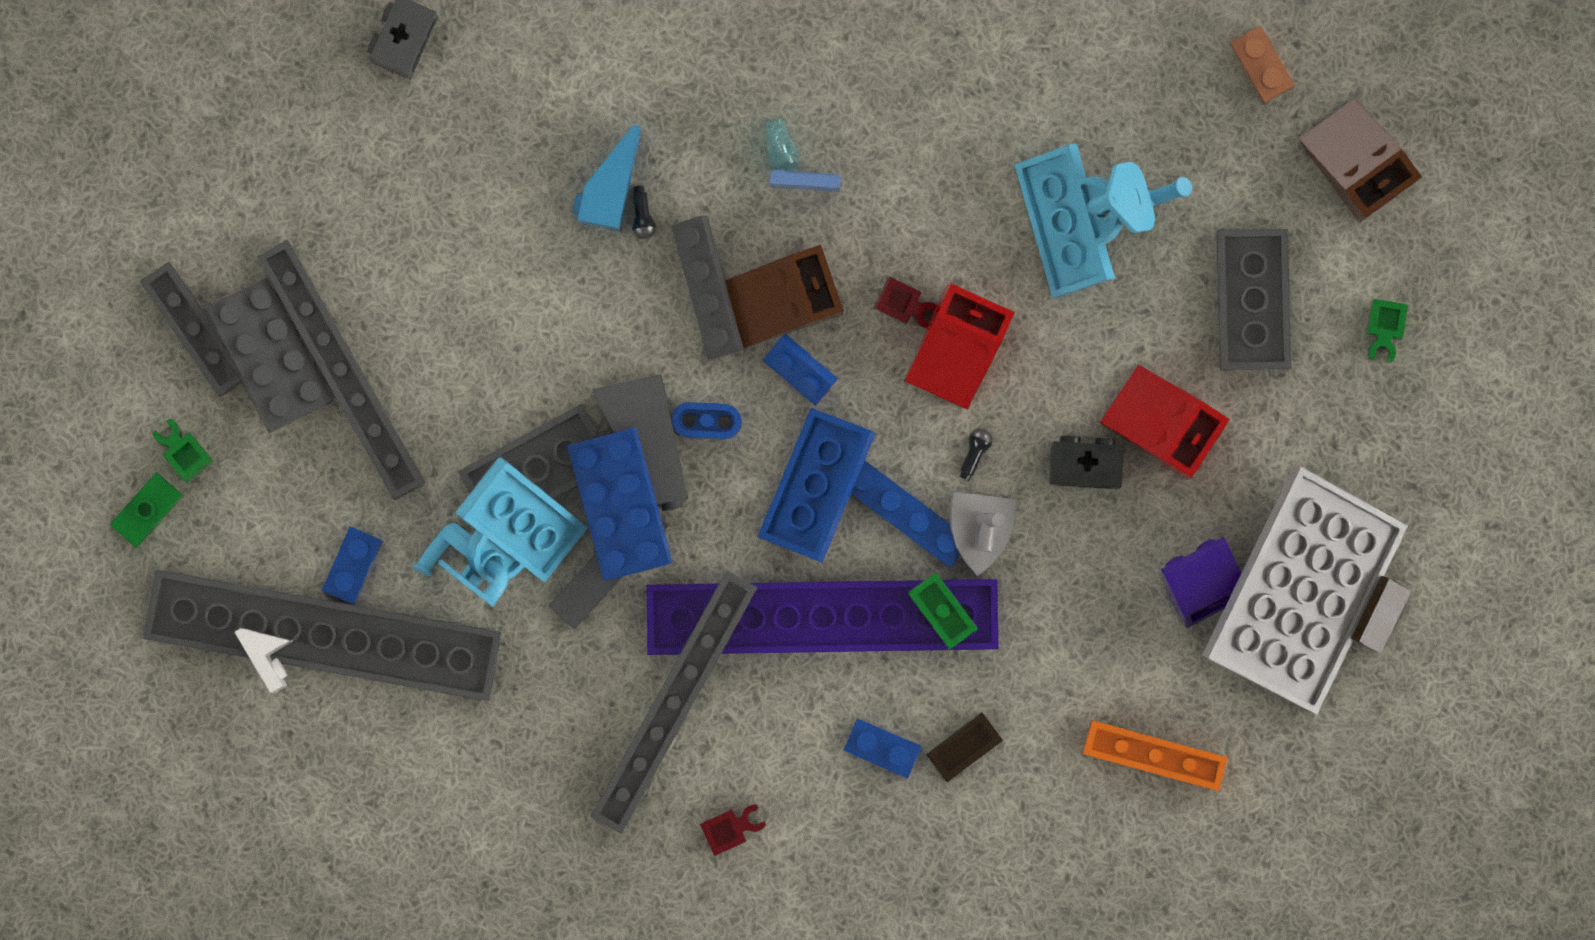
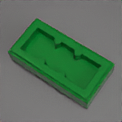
(146, 510)

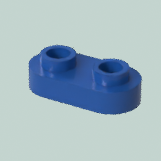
(706, 420)

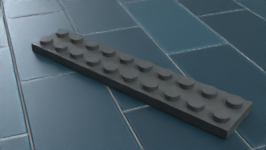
(325, 635)

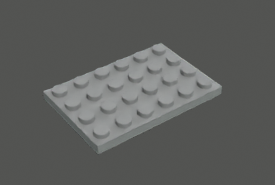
(1304, 589)

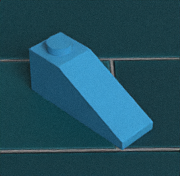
(608, 188)

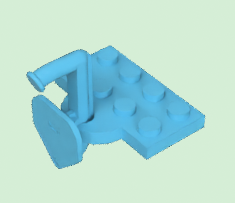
(1071, 210)
(514, 530)

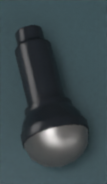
(644, 225)
(979, 442)

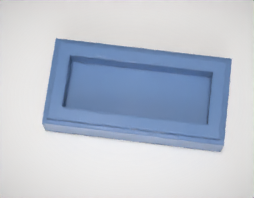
(805, 181)

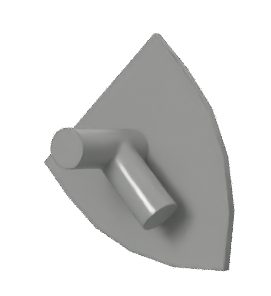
(981, 527)

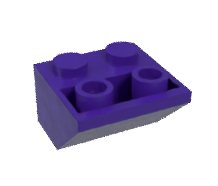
(1201, 581)

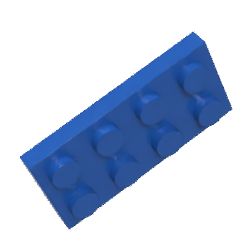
(816, 485)
(620, 504)

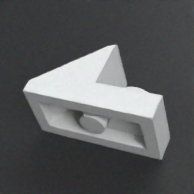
(259, 648)

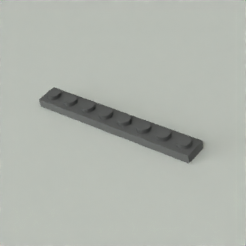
(341, 370)
(673, 701)

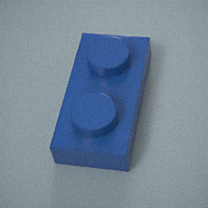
(800, 369)
(352, 565)
(882, 748)

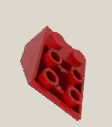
(958, 345)
(1165, 422)

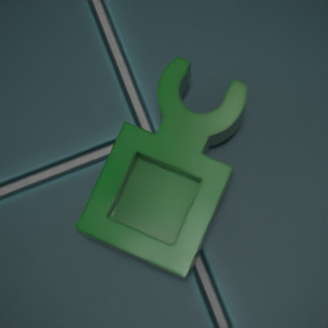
(1386, 323)
(185, 453)

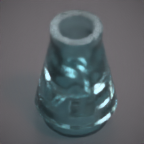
(781, 148)

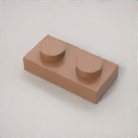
(1262, 64)

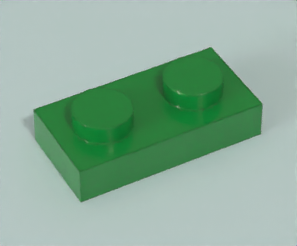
(942, 611)

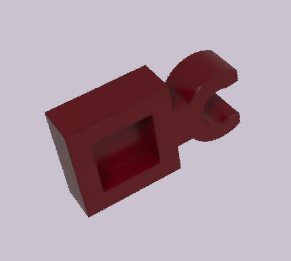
(901, 302)
(727, 831)

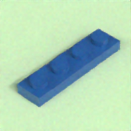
(906, 513)

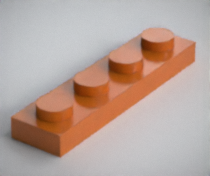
(1155, 755)

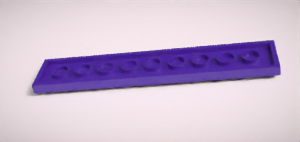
(822, 617)

